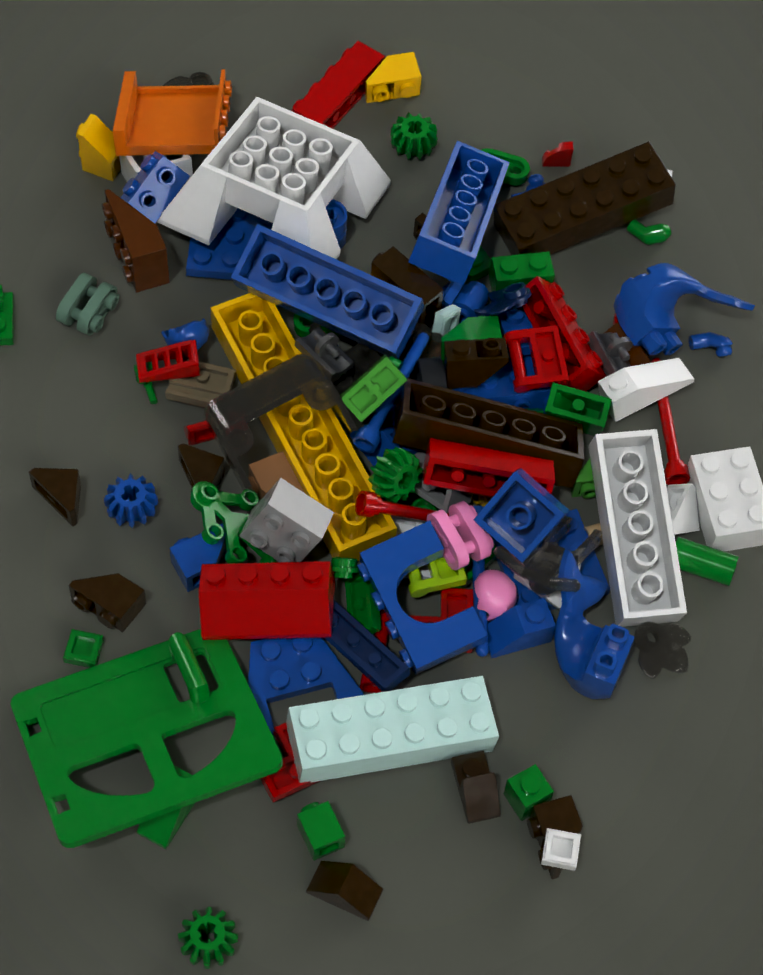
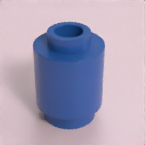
(471, 297)

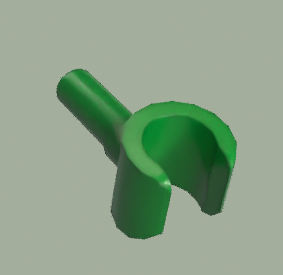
(147, 385)

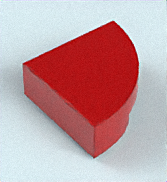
(559, 156)

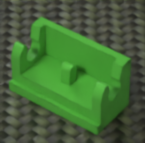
(373, 388)

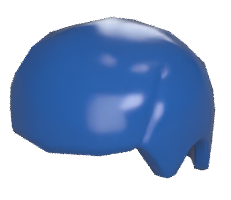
(194, 330)

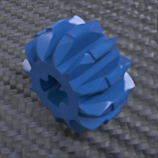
(123, 509)

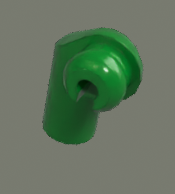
(650, 234)

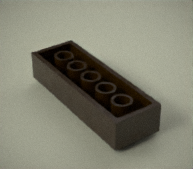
(585, 202)
(462, 418)

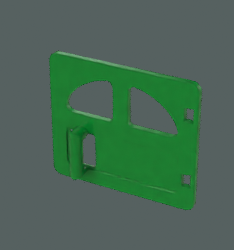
(134, 707)

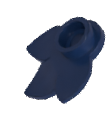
(505, 299)

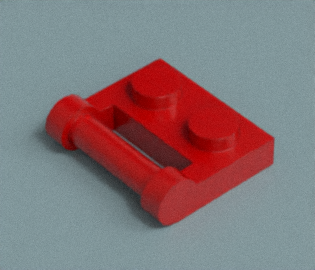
(546, 358)

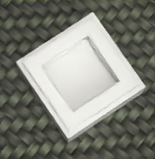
(561, 849)

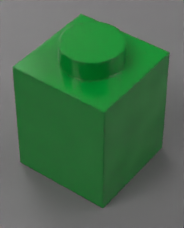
(526, 790)
(320, 829)

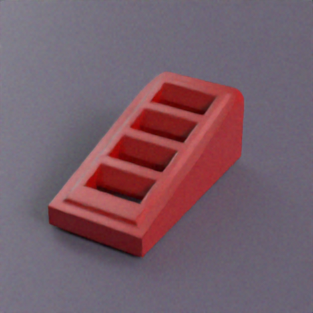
(176, 351)

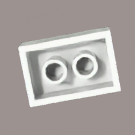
(728, 498)

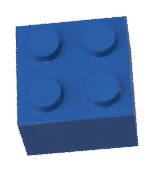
(521, 515)

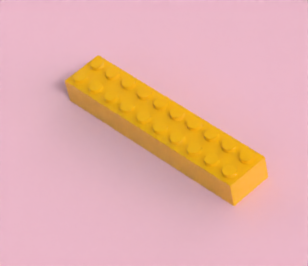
(311, 439)

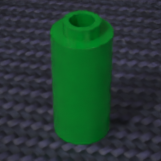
(705, 561)

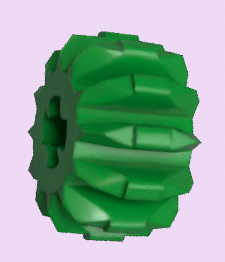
(414, 136)
(395, 474)
(203, 925)

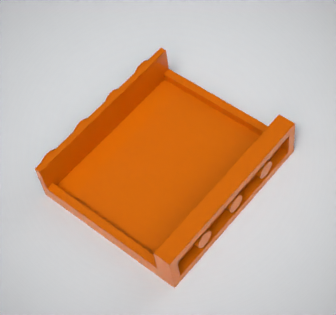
(170, 117)

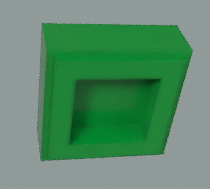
(83, 648)

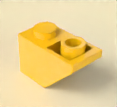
(394, 78)
(97, 149)

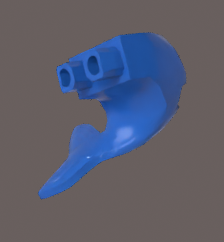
(649, 301)
(586, 653)

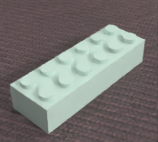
(391, 729)

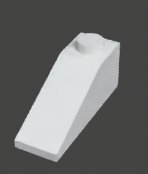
(643, 385)

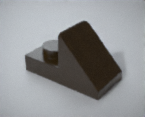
(476, 787)

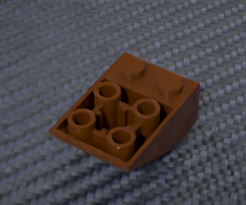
(136, 243)

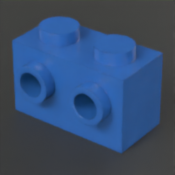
(154, 186)

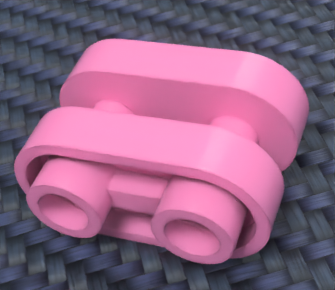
(461, 535)

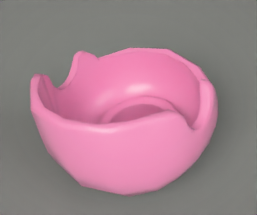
(495, 593)

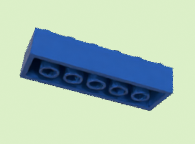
(459, 213)
(327, 292)

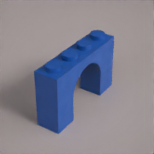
(422, 643)

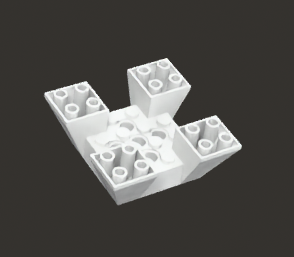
(281, 172)

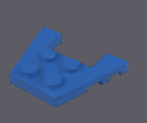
(295, 667)

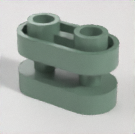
(87, 304)

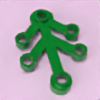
(211, 501)

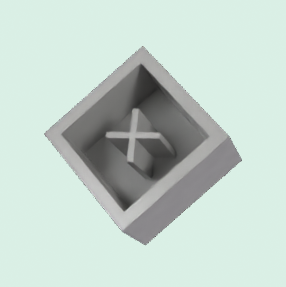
(286, 523)

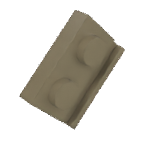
(201, 389)

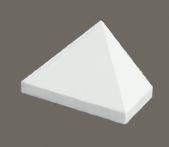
(683, 508)

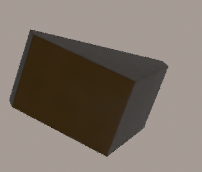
(201, 465)
(60, 489)
(345, 888)

